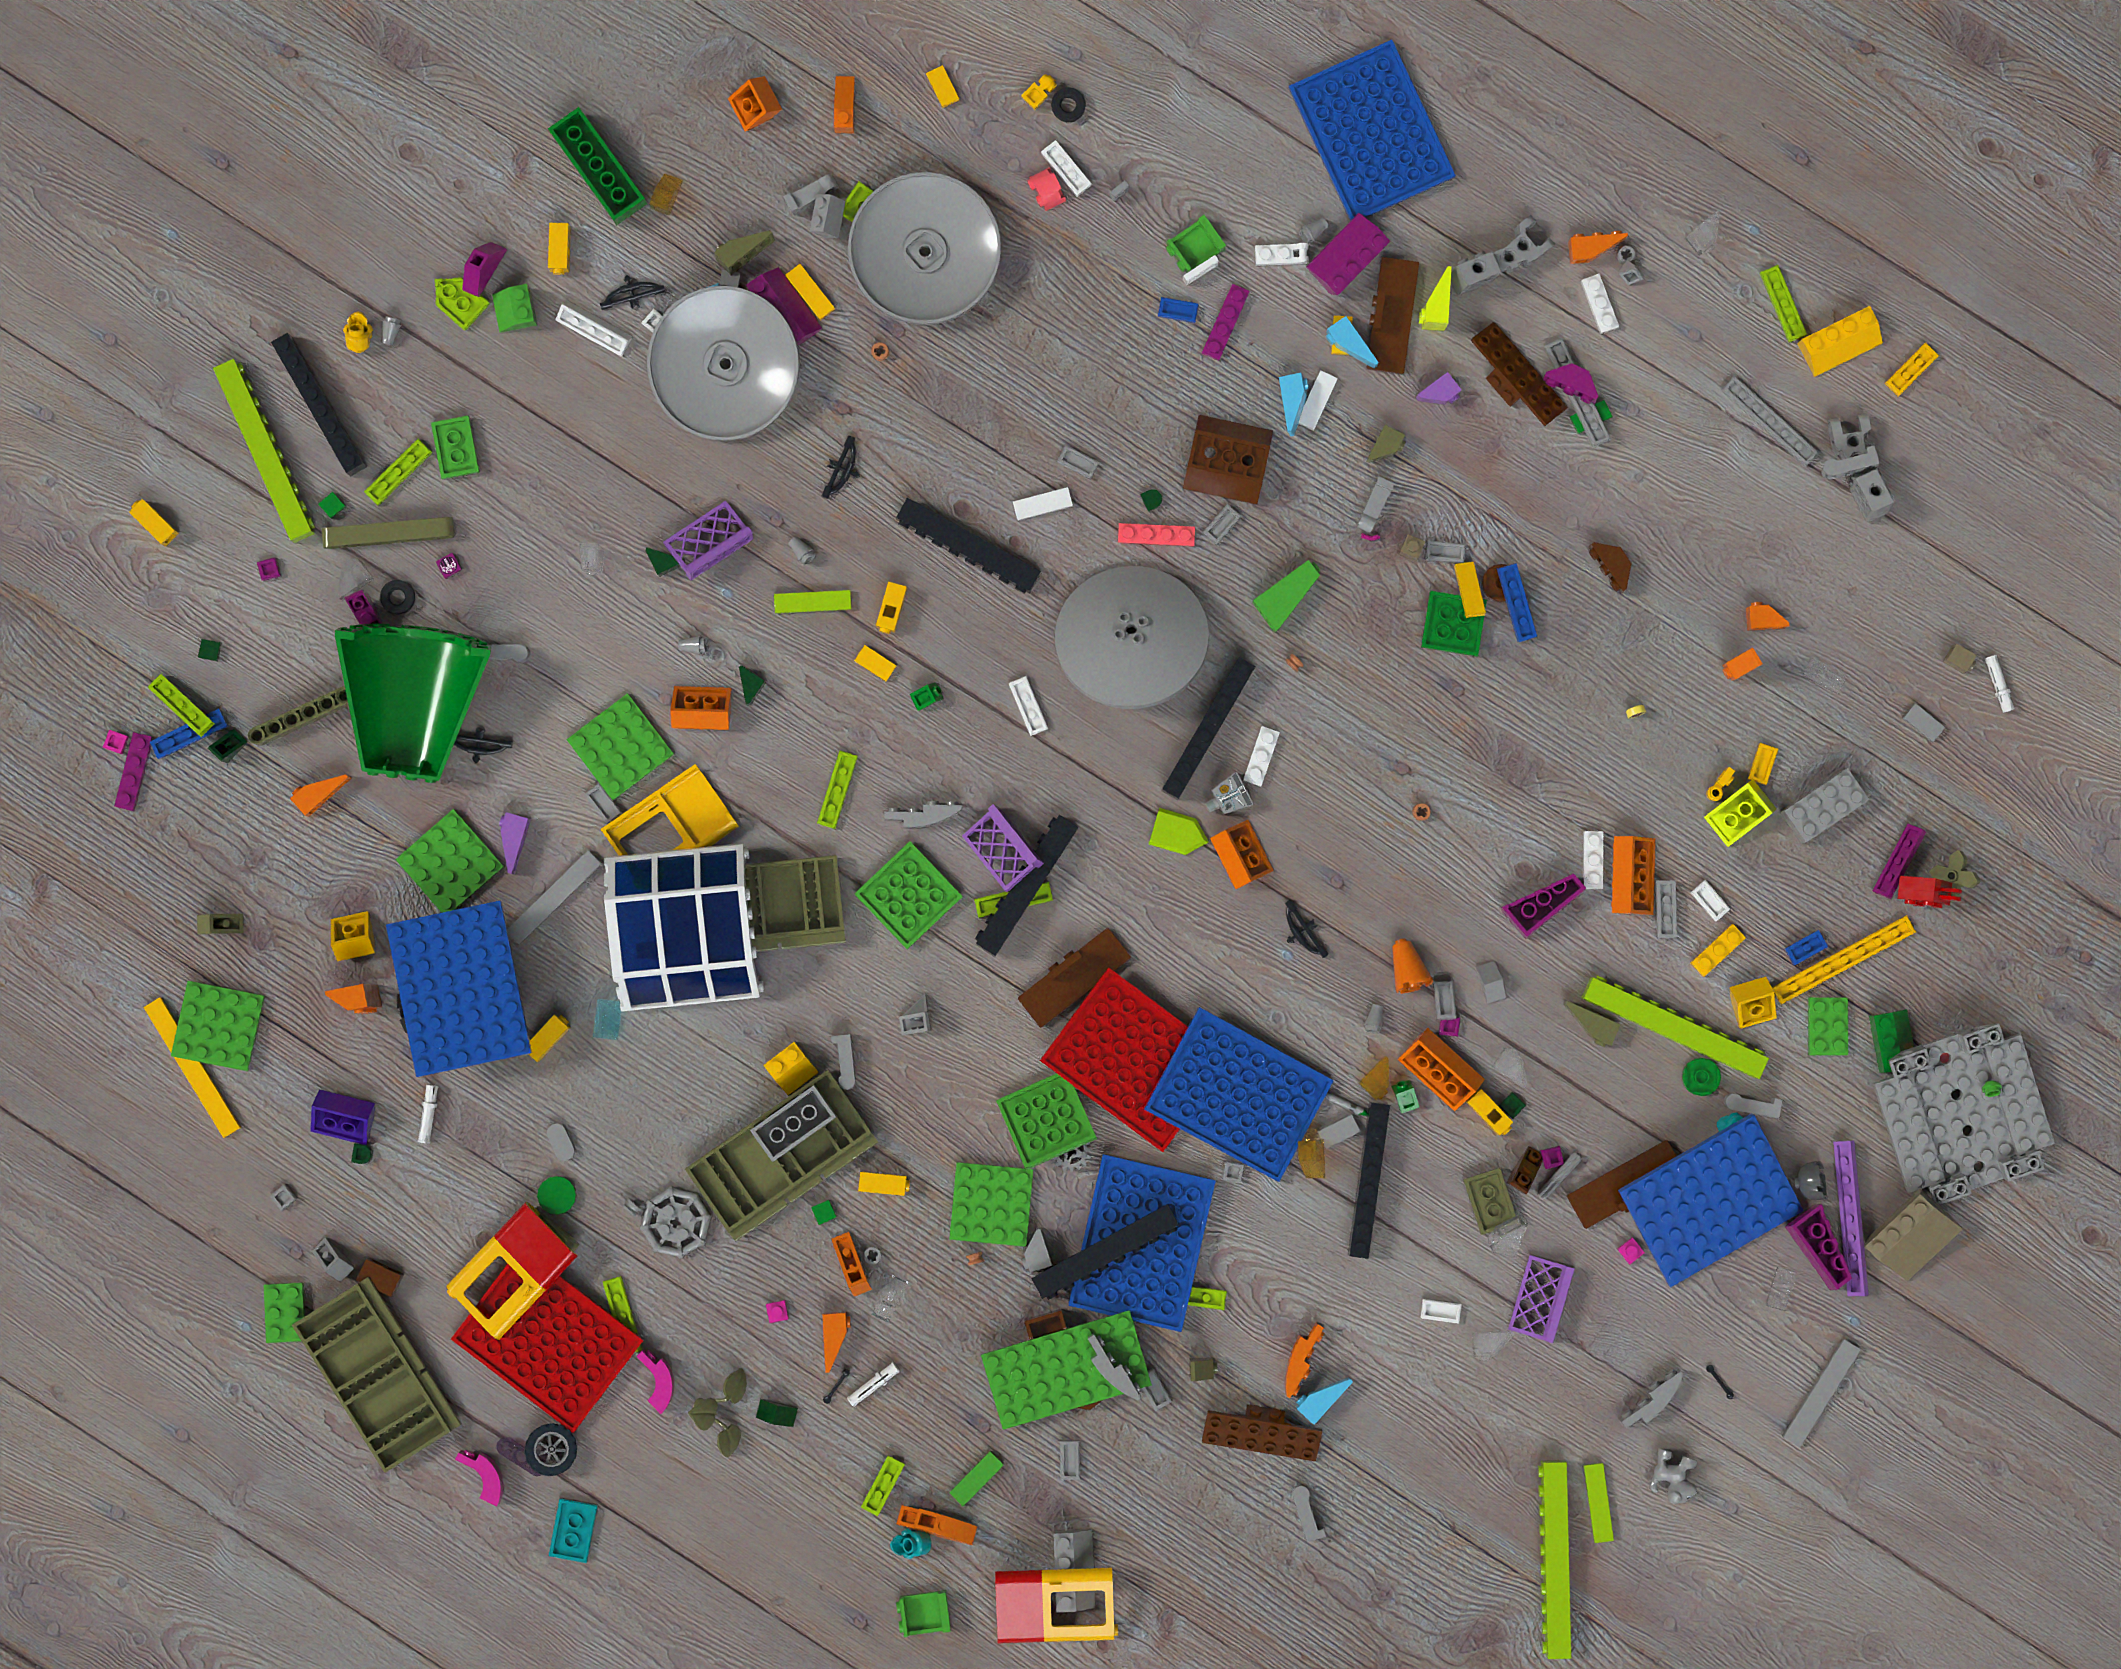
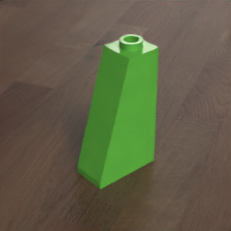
(1284, 596)

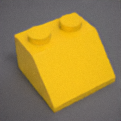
(352, 936)
(1753, 1002)
(791, 1068)

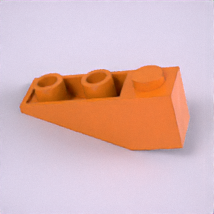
(1587, 248)

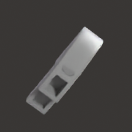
(932, 814)
(1116, 1375)
(1660, 1395)

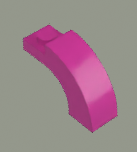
(664, 1380)
(489, 1472)

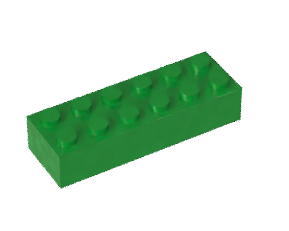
(597, 166)

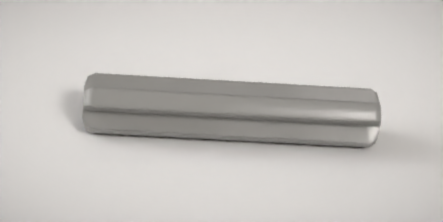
(1559, 1176)

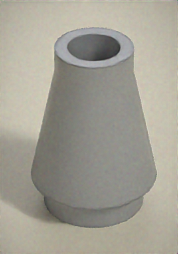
(1313, 230)
(390, 330)
(802, 551)
(694, 645)
(1374, 1021)

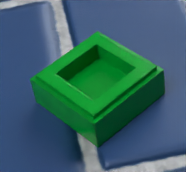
(332, 505)
(823, 1212)

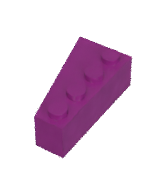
(1539, 907)
(1818, 1244)

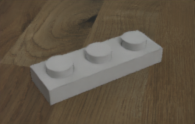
(1666, 909)

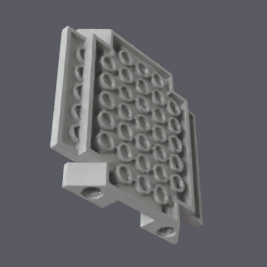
(1929, 1123)

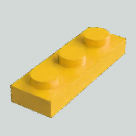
(1717, 950)

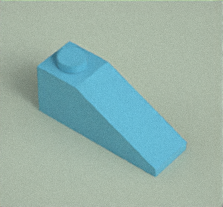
(1348, 340)
(1294, 396)
(1320, 1400)

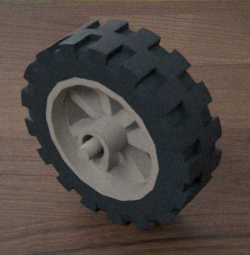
(532, 1455)

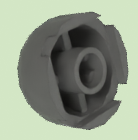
(1812, 1181)

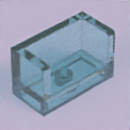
(607, 1019)

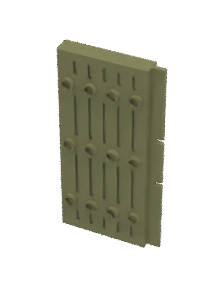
(795, 903)
(750, 1188)
(376, 1374)

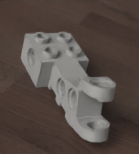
(1486, 267)
(1868, 486)

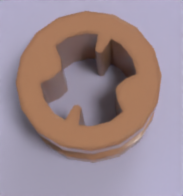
(882, 357)
(1294, 662)
(1420, 818)
(975, 1258)

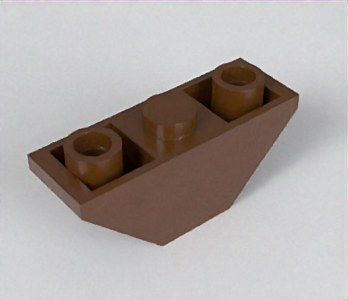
(1613, 563)
(1525, 1170)

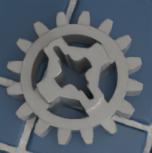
(1066, 1163)

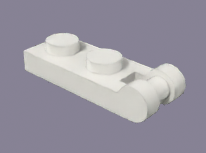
(1281, 254)

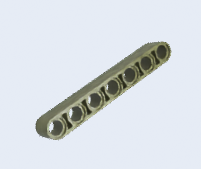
(387, 533)
(302, 718)

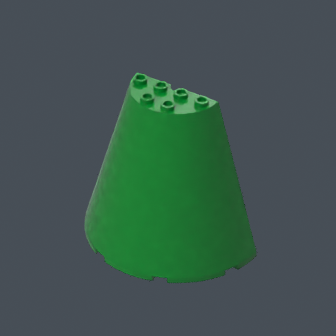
(408, 694)

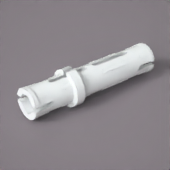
(1998, 680)
(429, 1105)
(890, 1370)

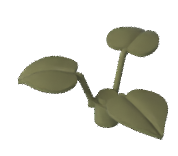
(704, 1412)

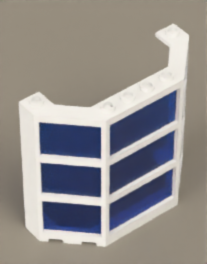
(680, 927)

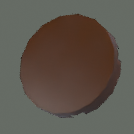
(1491, 584)

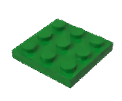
(1448, 628)

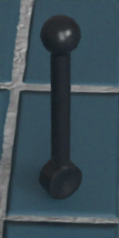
(1710, 1369)
(827, 1399)

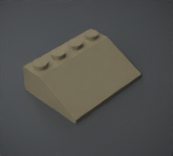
(1912, 1235)

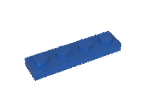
(1517, 602)
(186, 736)

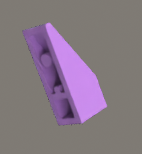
(513, 836)

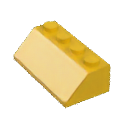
(1841, 341)

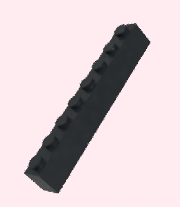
(318, 404)
(968, 546)
(1208, 728)
(1023, 892)
(1368, 1180)
(1105, 1251)

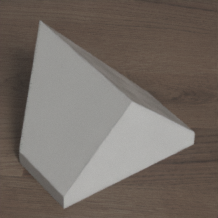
(916, 1018)

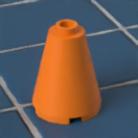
(1409, 968)

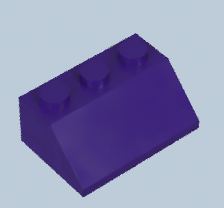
(342, 1117)

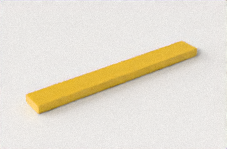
(1843, 959)
(194, 1071)

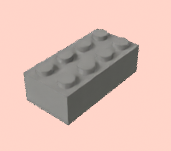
(1824, 805)
(793, 1123)

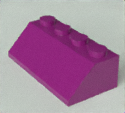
(1347, 254)
(780, 293)

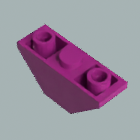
(481, 267)
(1573, 381)
(363, 608)

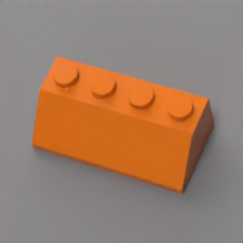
(1633, 875)
(357, 998)
(1441, 1069)

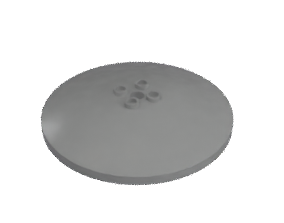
(916, 214)
(688, 355)
(1135, 667)

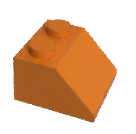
(754, 103)

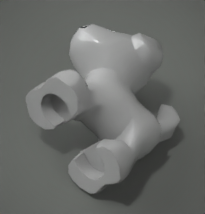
(1679, 1489)

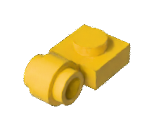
(1035, 94)
(1724, 779)

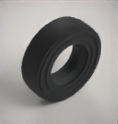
(1074, 94)
(386, 592)

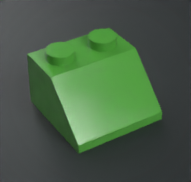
(514, 308)

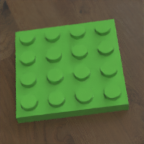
(620, 747)
(449, 862)
(908, 895)
(217, 1026)
(1046, 1120)
(991, 1204)

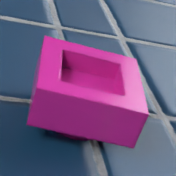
(115, 742)
(1630, 1250)
(777, 1311)

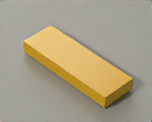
(810, 292)
(1911, 369)
(1469, 589)

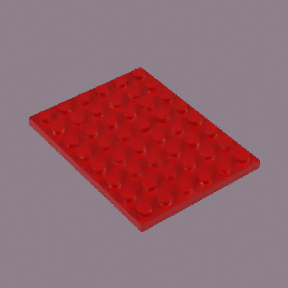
(1118, 1052)
(557, 1352)

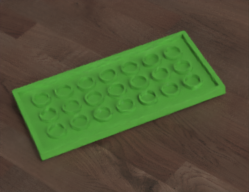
(1057, 1370)

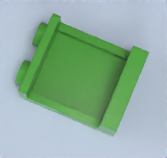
(1195, 245)
(924, 1613)

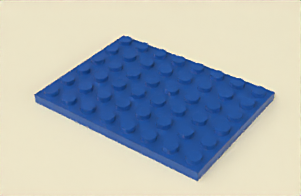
(1372, 131)
(458, 988)
(1238, 1094)
(1710, 1200)
(1160, 1276)

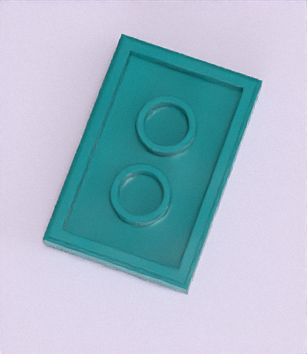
(573, 1530)

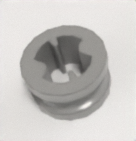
(1622, 250)
(632, 1207)
(878, 1257)

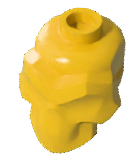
(357, 332)

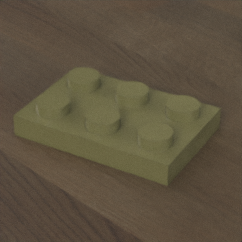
(1489, 1199)

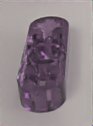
(512, 1443)

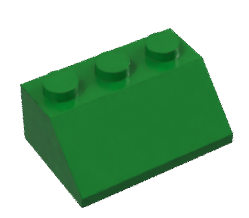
(1890, 1036)

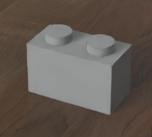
(827, 216)

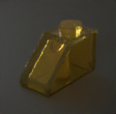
(665, 194)
(1377, 1079)
(1312, 1157)

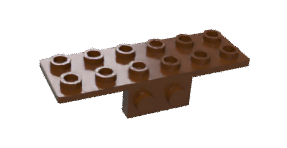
(1393, 314)
(1515, 376)
(1073, 977)
(1601, 1196)
(1262, 1432)

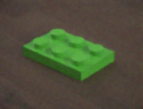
(455, 447)
(1827, 1026)
(283, 1307)

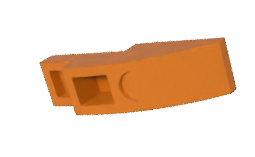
(1296, 1366)
(937, 1524)

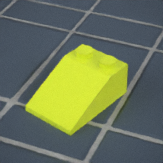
(1436, 311)
(1740, 813)

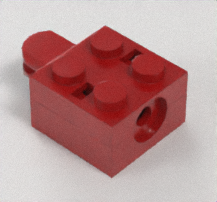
(1926, 891)

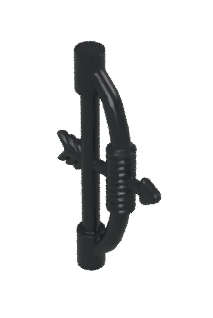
(629, 287)
(828, 490)
(477, 750)
(1307, 928)

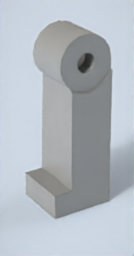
(807, 195)
(1836, 469)
(1375, 504)
(509, 652)
(847, 1078)
(1737, 1103)
(1300, 1496)

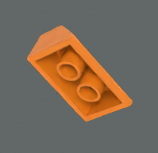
(701, 708)
(1241, 854)

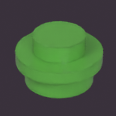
(1992, 1088)

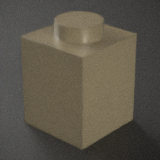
(1411, 548)
(1960, 658)

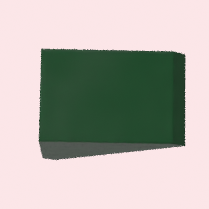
(662, 562)
(751, 685)
(228, 746)
(776, 1413)

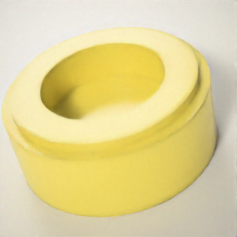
(1635, 711)

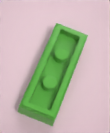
(976, 1478)

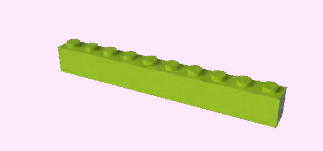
(264, 451)
(1674, 1027)
(1555, 1559)

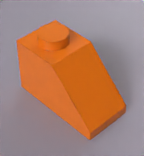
(1764, 618)

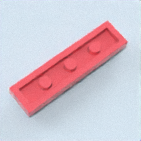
(1156, 534)

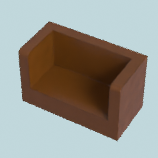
(383, 1277)
(1045, 1323)

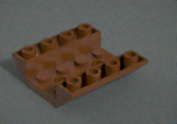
(1225, 473)

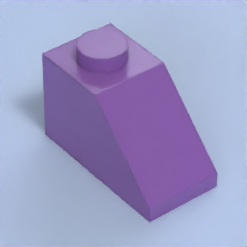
(1441, 391)

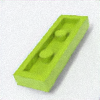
(882, 1485)

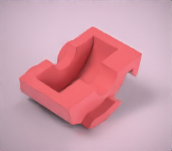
(1047, 188)

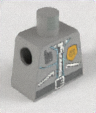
(1229, 796)

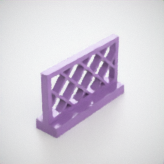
(715, 554)
(1011, 834)
(1558, 1301)

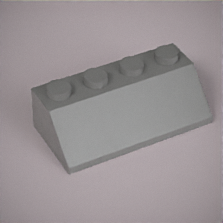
(1074, 1551)

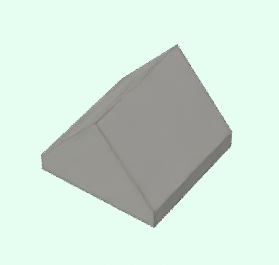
(1630, 273)

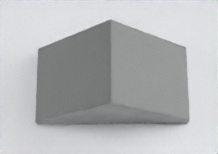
(1491, 982)

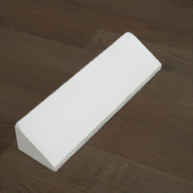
(593, 328)

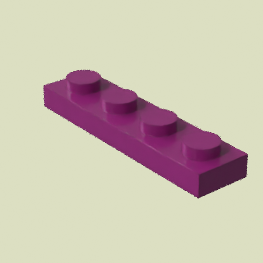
(1225, 322)
(133, 772)
(1899, 861)

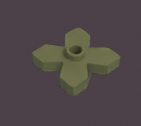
(1956, 872)

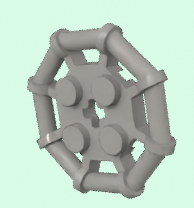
(666, 1228)

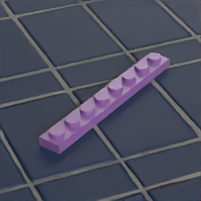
(1851, 1217)

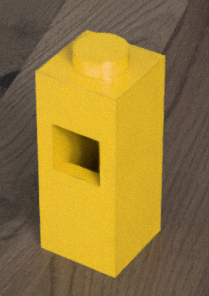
(559, 248)
(153, 522)
(891, 607)
(548, 1036)
(1490, 1112)
(883, 1183)

